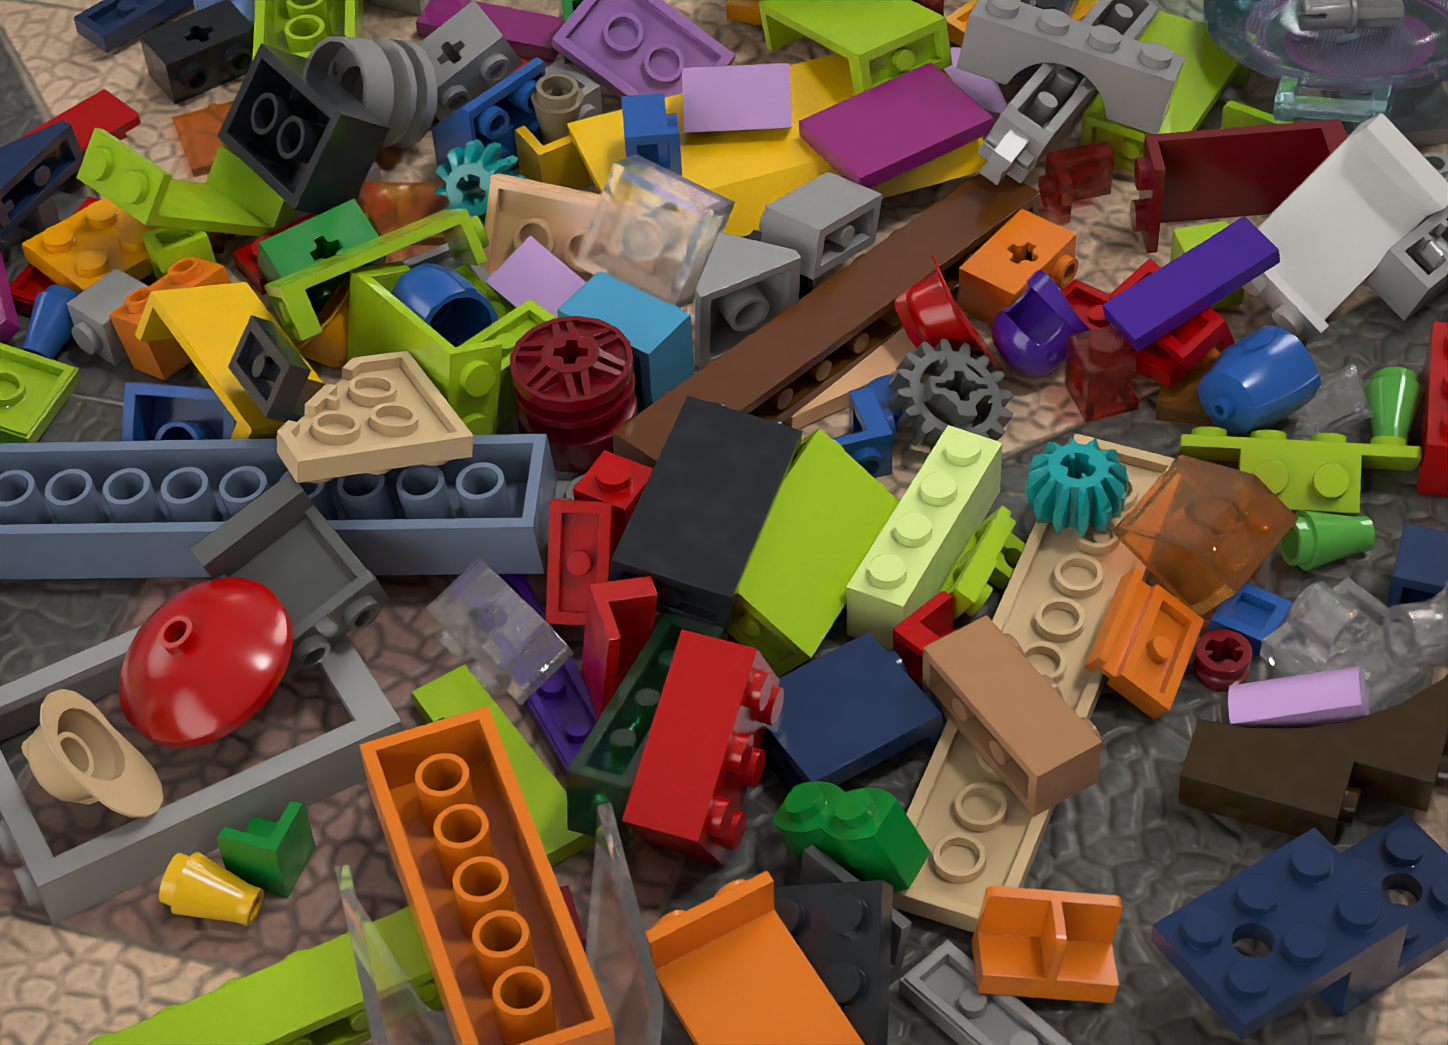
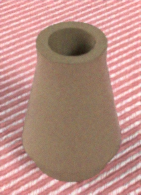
(556, 104)

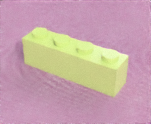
(924, 533)

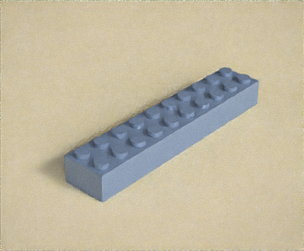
(146, 503)

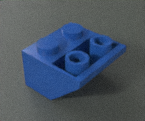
(493, 116)

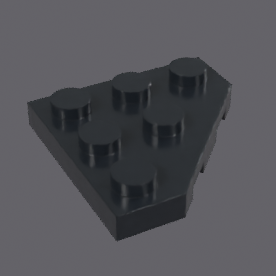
(848, 943)

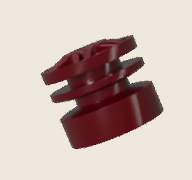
(575, 386)

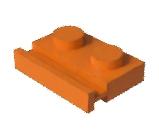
(1145, 644)

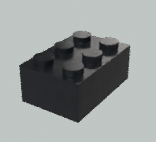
(302, 131)

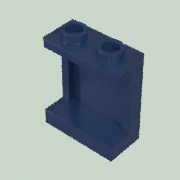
(848, 715)

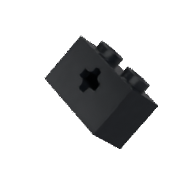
(199, 51)

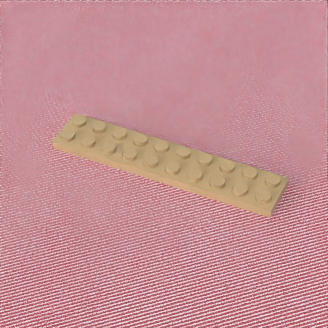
(1054, 611)

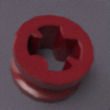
(1215, 646)

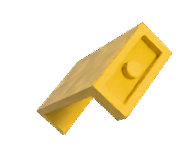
(208, 328)

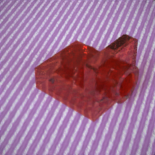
(1075, 176)

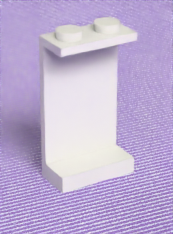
(1344, 223)

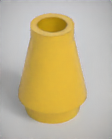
(207, 890)

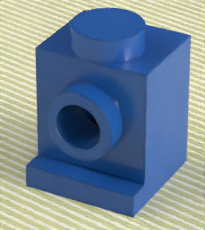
(651, 131)

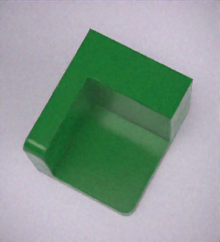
(269, 851)

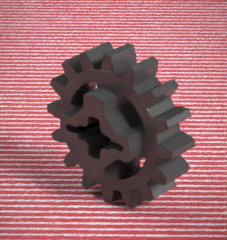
(951, 396)

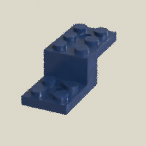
(1319, 919)

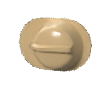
(88, 760)

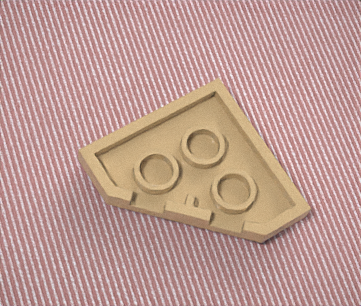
(373, 421)

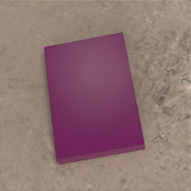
(895, 126)

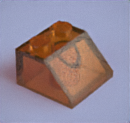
(1204, 530)

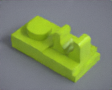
(983, 561)

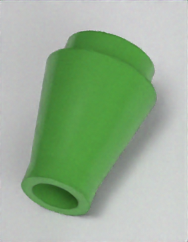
(1394, 401)
(1325, 538)

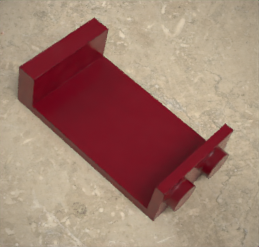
(1225, 171)

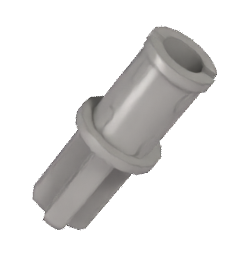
(1350, 14)

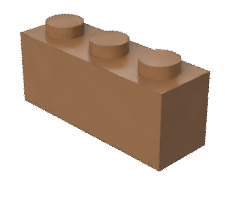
(1012, 715)

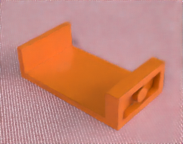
(742, 975)

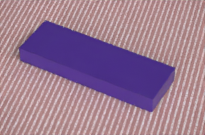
(1191, 283)

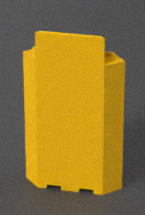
(763, 163)

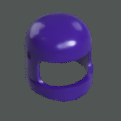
(1036, 328)

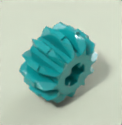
(460, 176)
(1076, 486)

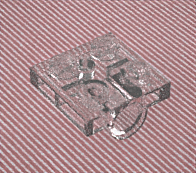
(1340, 631)

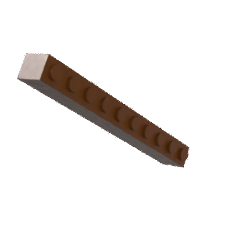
(837, 322)

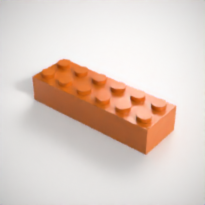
(482, 888)

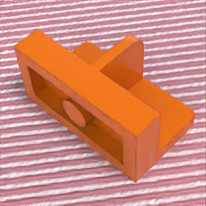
(1046, 944)

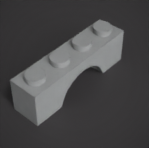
(1130, 75)

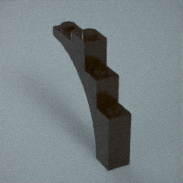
(1317, 773)

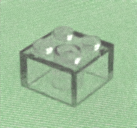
(653, 230)

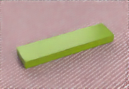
(545, 797)

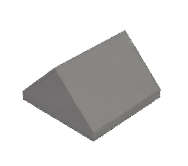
(741, 292)

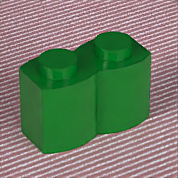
(855, 828)

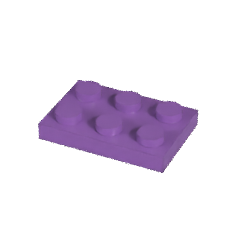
(637, 45)

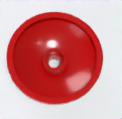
(205, 662)

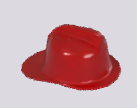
(933, 314)

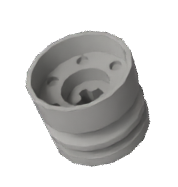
(386, 77)

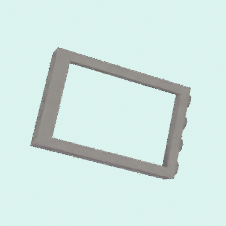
(192, 824)

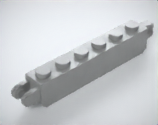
(1053, 99)

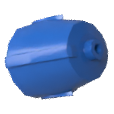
(445, 302)
(1259, 381)

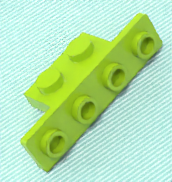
(1302, 473)

